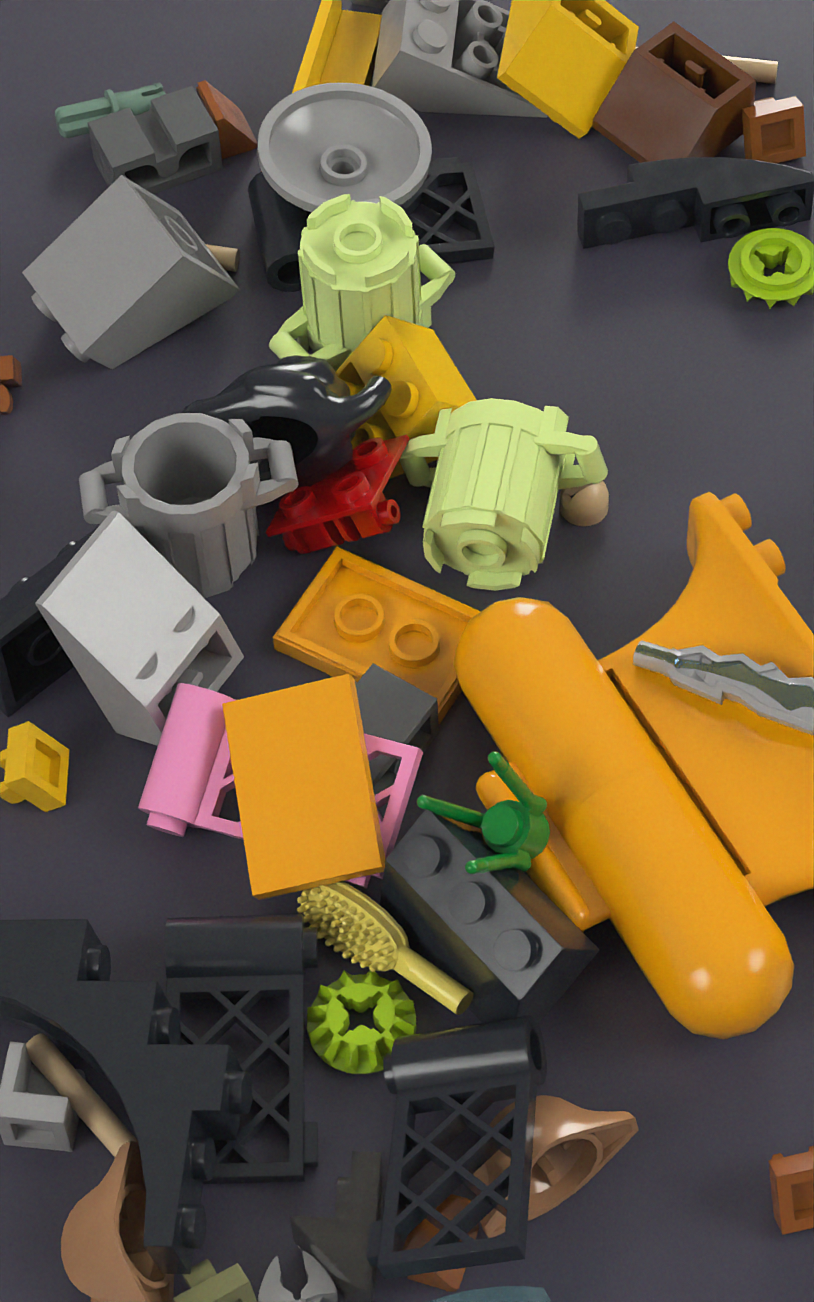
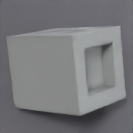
(32, 1108)

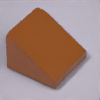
(232, 126)

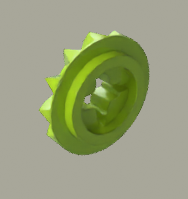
(768, 249)
(361, 1049)

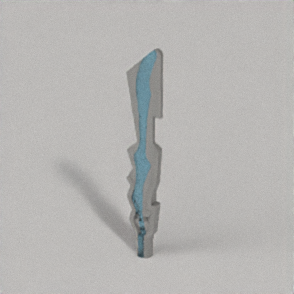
(734, 678)

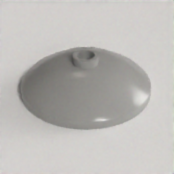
(341, 143)

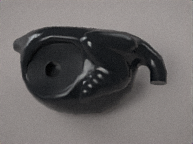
(300, 404)

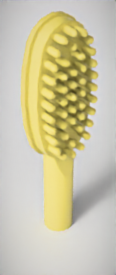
(375, 940)

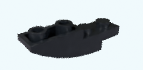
(710, 193)

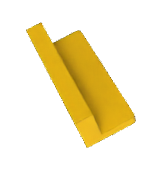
(339, 47)

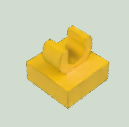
(34, 768)

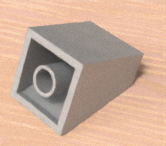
(126, 276)

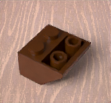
(675, 100)

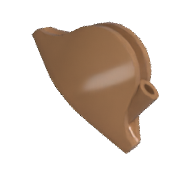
(566, 1155)
(106, 1238)

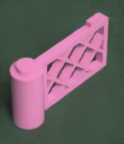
(196, 771)

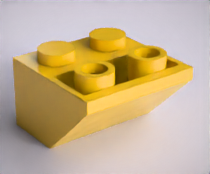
(565, 56)
(420, 380)

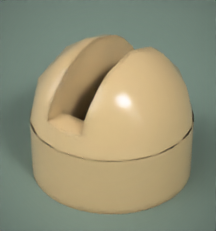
(586, 506)

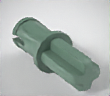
(73, 118)

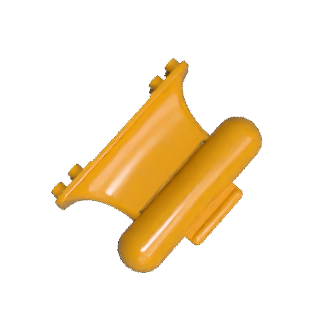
(658, 799)

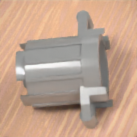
(193, 493)

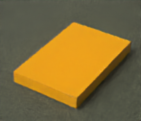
(372, 615)
(304, 787)

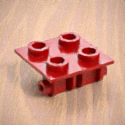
(343, 503)

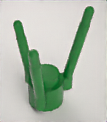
(509, 827)

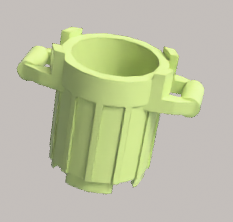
(353, 272)
(496, 486)

